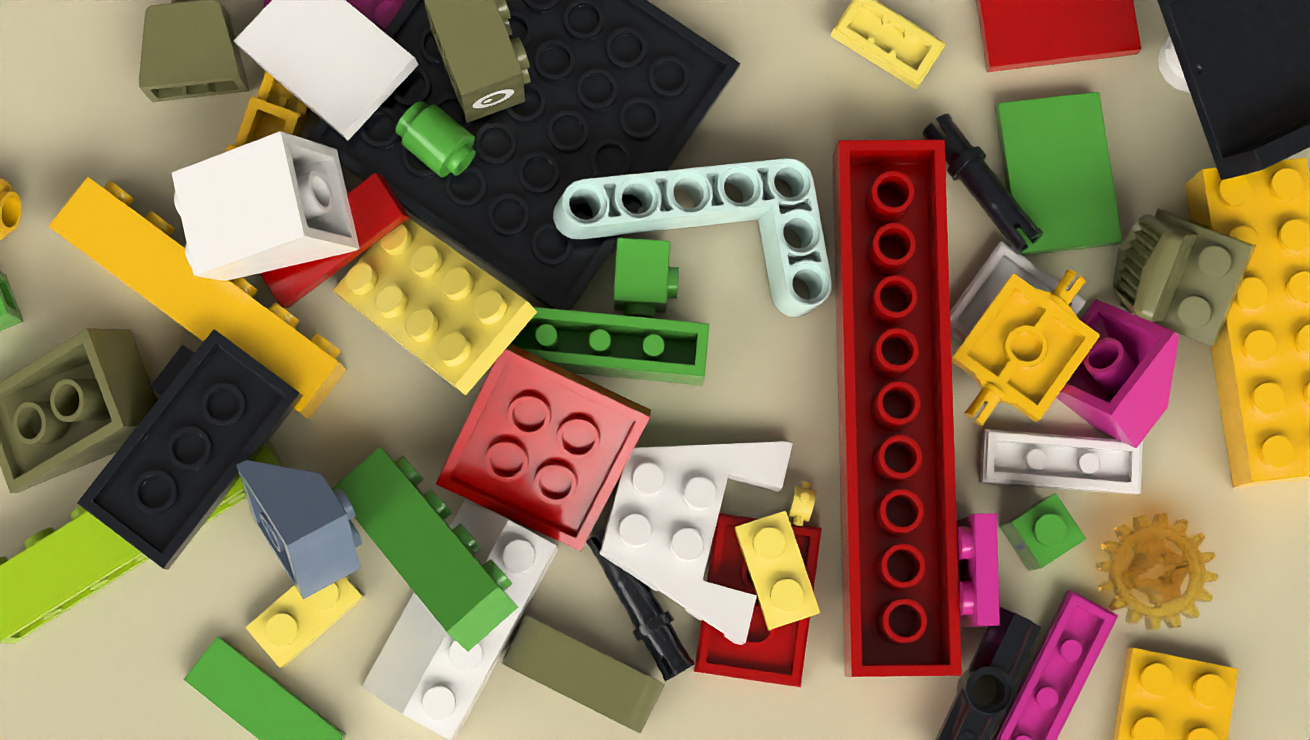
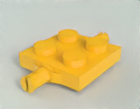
(1025, 347)

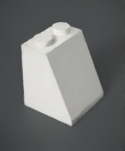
(264, 208)

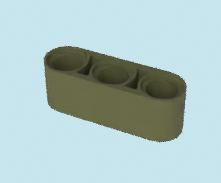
(583, 674)

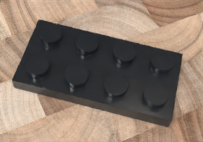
(188, 449)

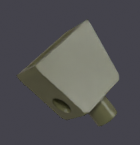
(189, 52)

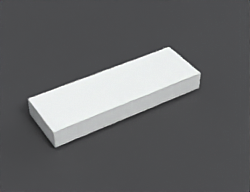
(1060, 462)

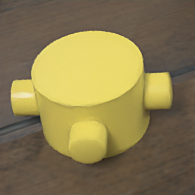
(802, 503)

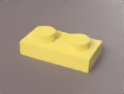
(777, 570)
(296, 622)

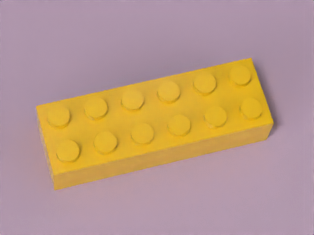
(1266, 337)

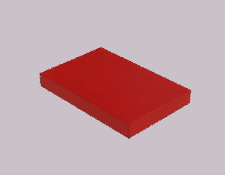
(1055, 31)
(767, 655)

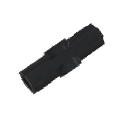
(1002, 658)

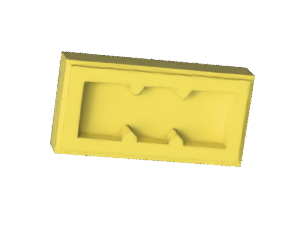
(888, 40)

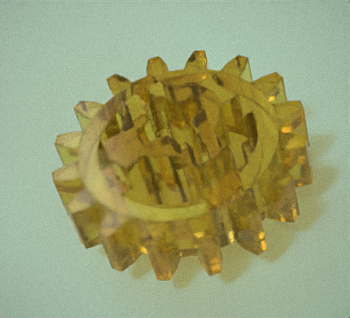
(1165, 590)

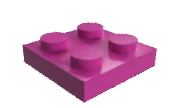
(978, 570)

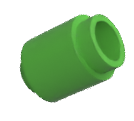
(436, 139)

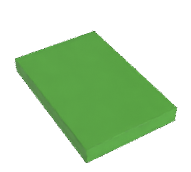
(1060, 170)

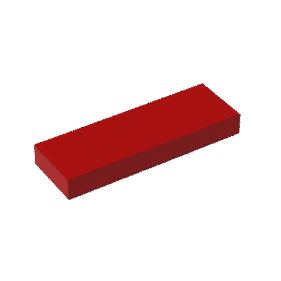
(374, 214)

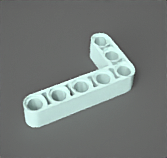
(713, 207)

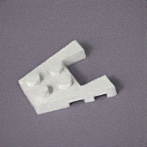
(668, 518)

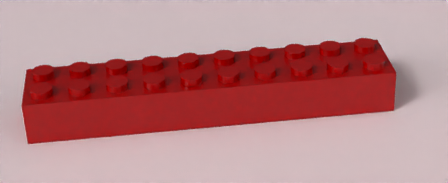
(895, 410)

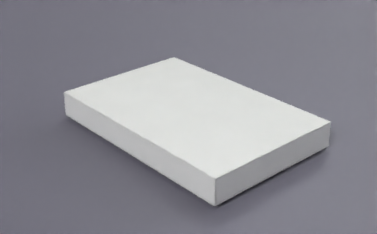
(327, 58)

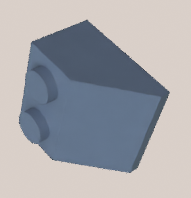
(303, 523)

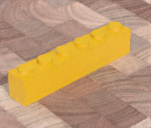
(157, 268)

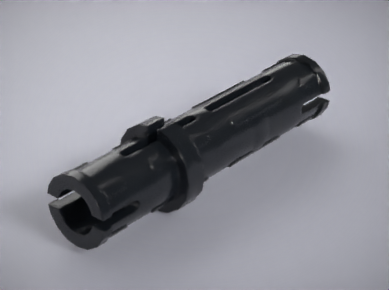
(968, 165)
(646, 614)

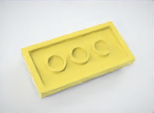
(435, 303)

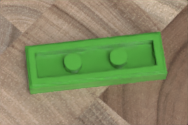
(256, 697)

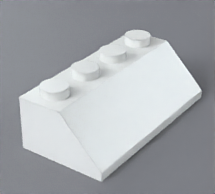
(428, 671)

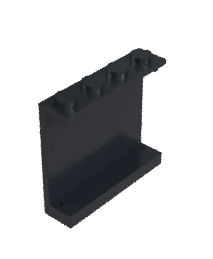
(1246, 76)

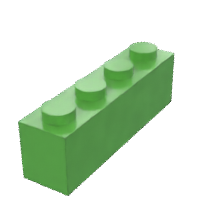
(618, 345)
(425, 550)

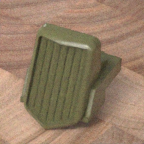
(1180, 274)

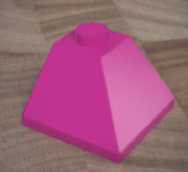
(1124, 376)

